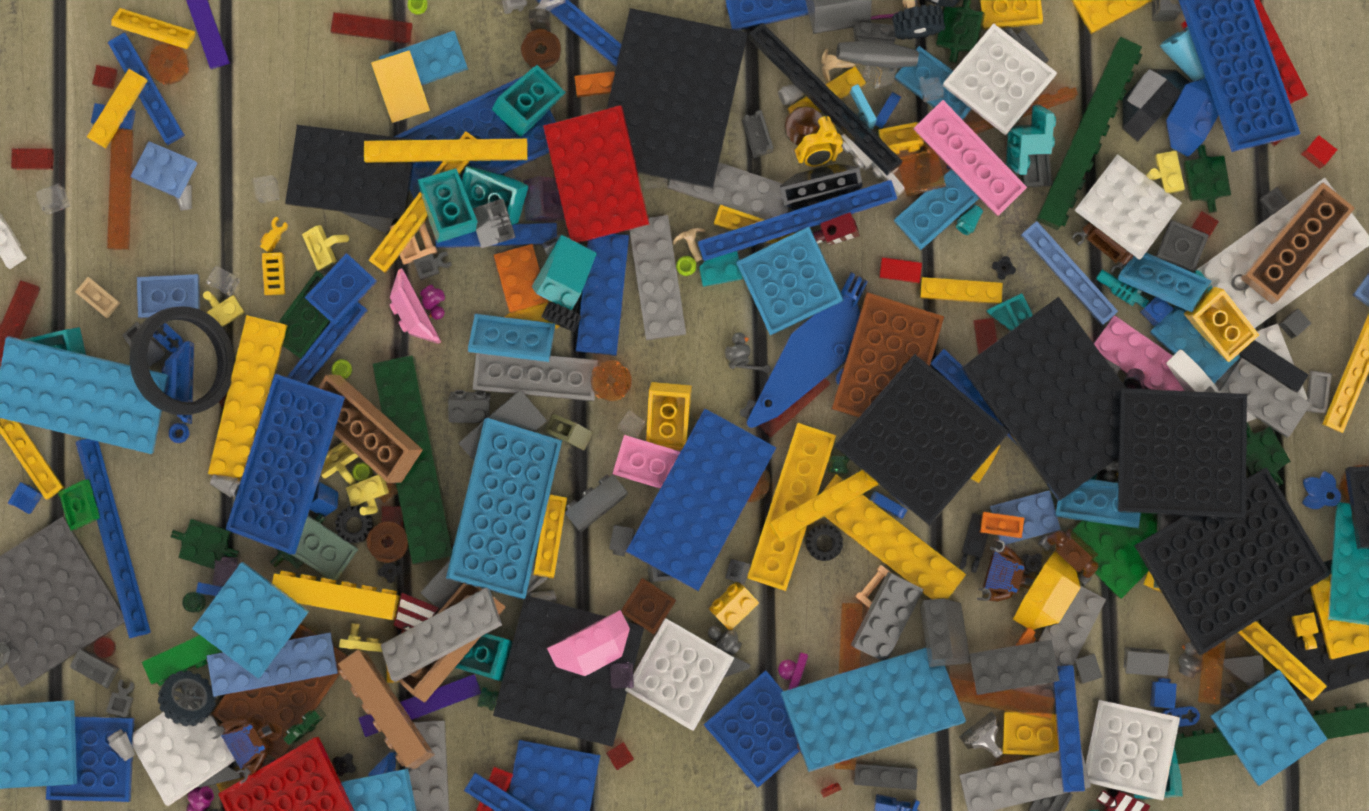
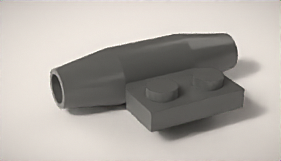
(876, 47)

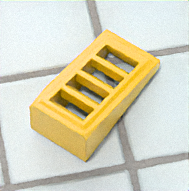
(266, 274)

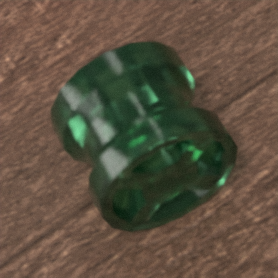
(838, 464)
(189, 602)
(488, 699)

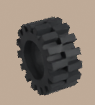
(561, 316)
(341, 525)
(837, 542)

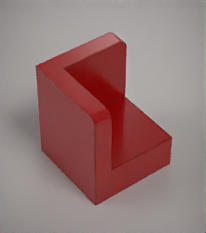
(1319, 152)

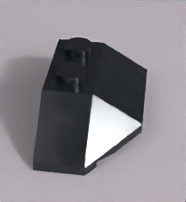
(1150, 99)
(820, 185)

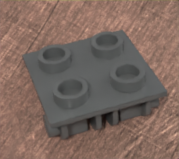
(493, 223)

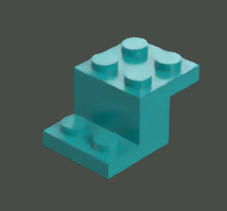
(1030, 139)

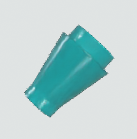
(969, 220)

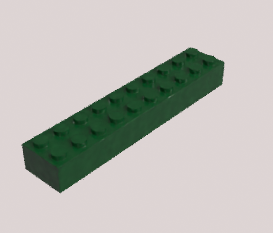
(421, 489)

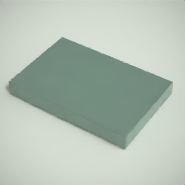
(324, 549)

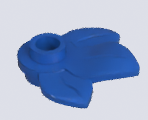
(1318, 490)

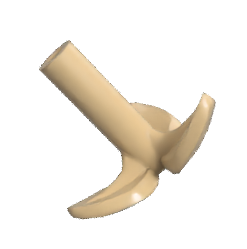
(831, 62)
(690, 236)

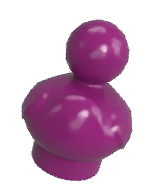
(431, 299)
(200, 798)

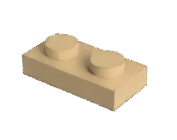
(97, 297)

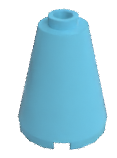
(1183, 53)

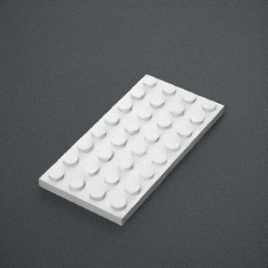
(1239, 256)

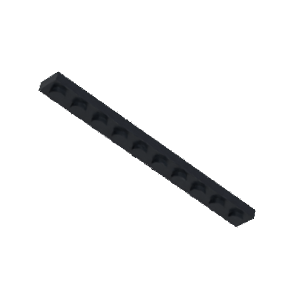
(824, 99)

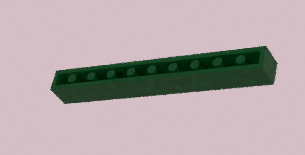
(1088, 134)
(1213, 744)

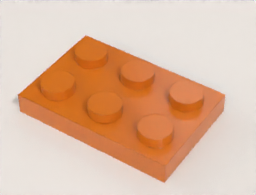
(517, 273)

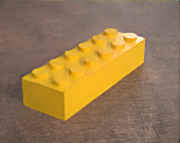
(338, 597)

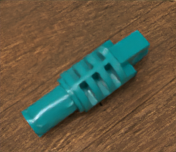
(1122, 290)

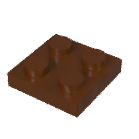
(648, 606)

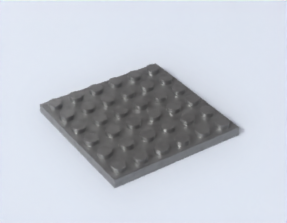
(51, 602)

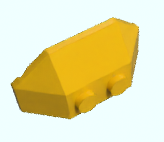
(1049, 594)

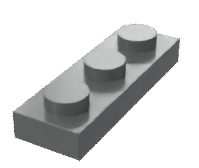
(885, 776)

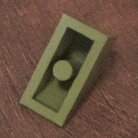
(568, 432)

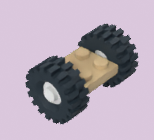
(917, 20)

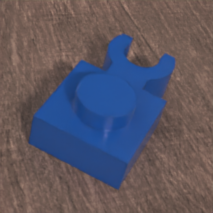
(886, 803)

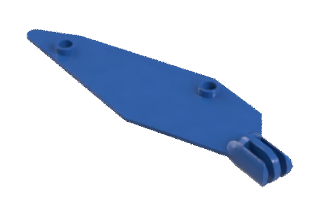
(810, 354)

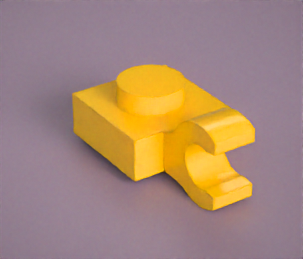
(271, 239)
(1306, 626)

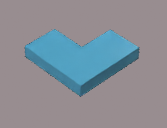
(865, 111)

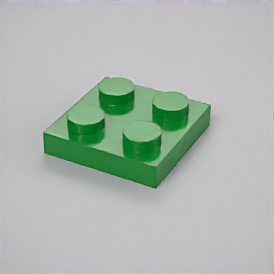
(79, 505)

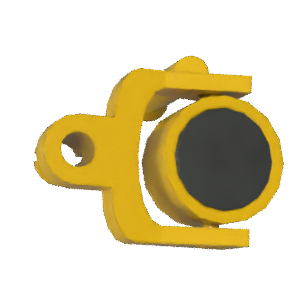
(816, 148)

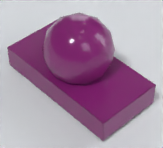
(793, 671)

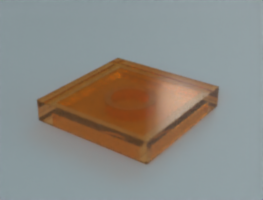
(921, 172)

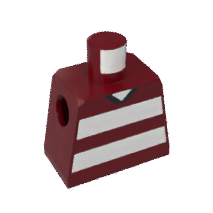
(845, 230)
(413, 612)
(1121, 802)

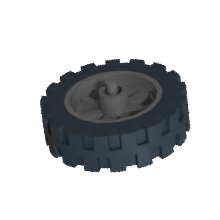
(178, 709)

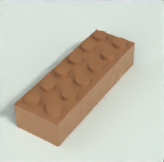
(1297, 243)
(371, 433)
(427, 679)
(386, 710)

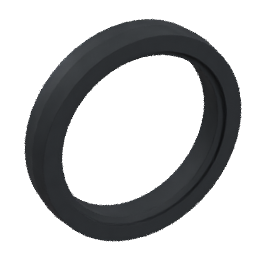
(142, 375)

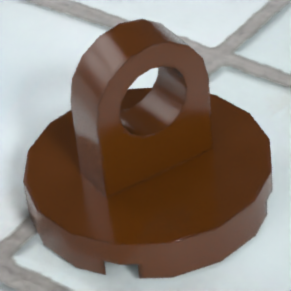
(801, 123)

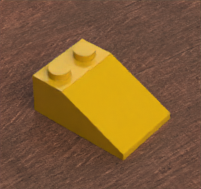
(1222, 323)
(668, 414)

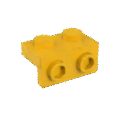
(901, 138)
(733, 605)

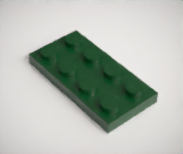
(303, 321)

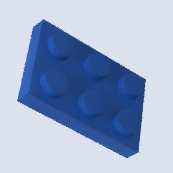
(341, 289)

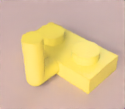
(1168, 172)
(320, 246)
(225, 311)
(336, 461)
(367, 492)
(354, 641)

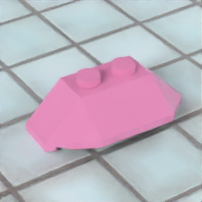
(412, 314)
(592, 646)

